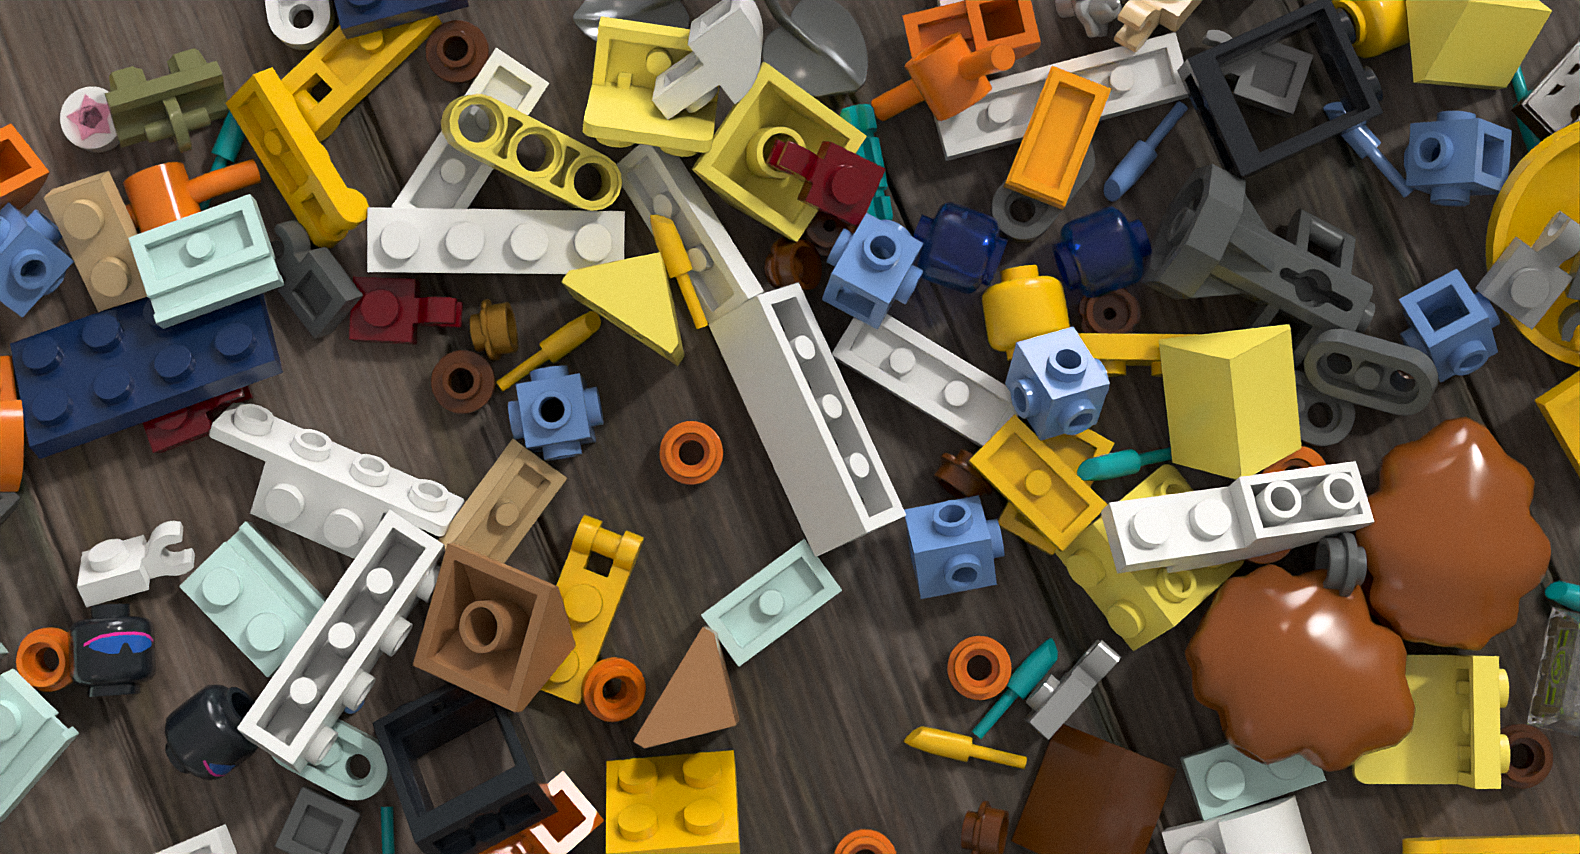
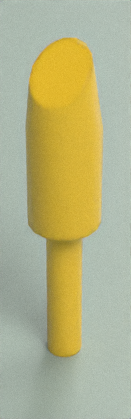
(677, 263)
(555, 347)
(959, 747)

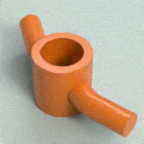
(946, 78)
(167, 194)

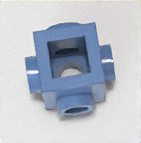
(1457, 158)
(29, 258)
(872, 269)
(1450, 325)
(1057, 384)
(574, 429)
(952, 546)

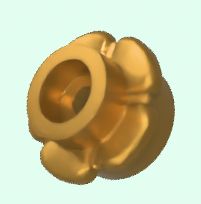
(494, 329)

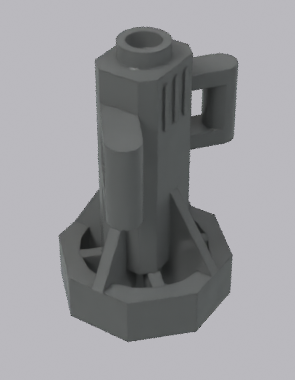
(1220, 246)

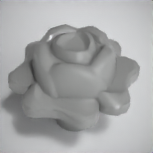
(1091, 13)

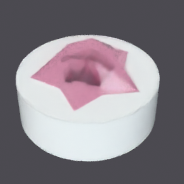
(88, 120)

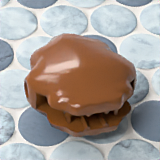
(1451, 538)
(1300, 670)

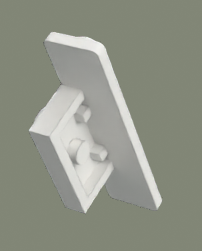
(325, 487)

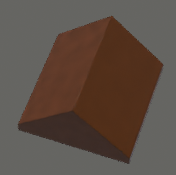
(1092, 798)

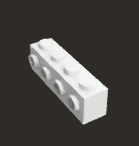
(801, 422)
(343, 643)

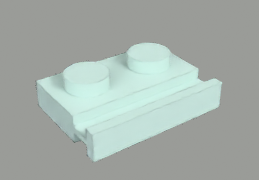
(206, 261)
(255, 597)
(28, 739)

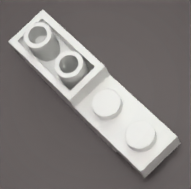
(1236, 521)

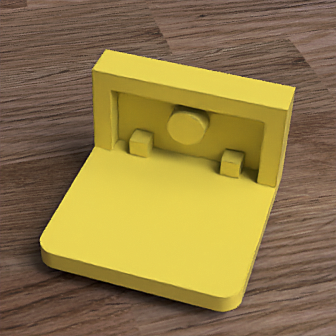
(623, 86)
(1141, 601)
(1453, 726)

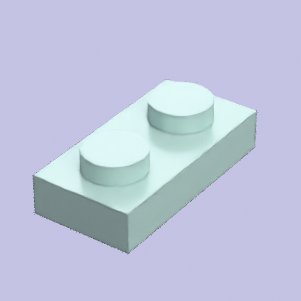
(771, 602)
(1229, 781)

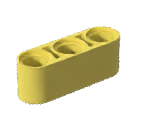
(562, 156)

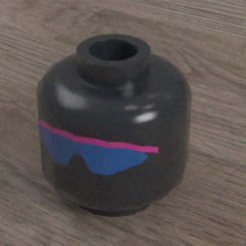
(111, 651)
(205, 733)

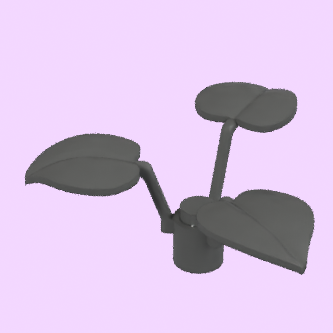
(813, 47)

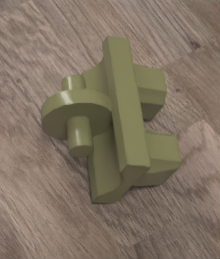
(168, 104)

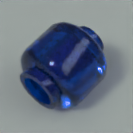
(959, 248)
(1101, 252)

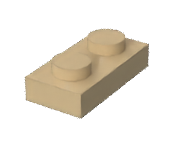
(97, 235)
(505, 504)

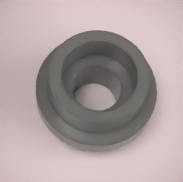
(1344, 562)

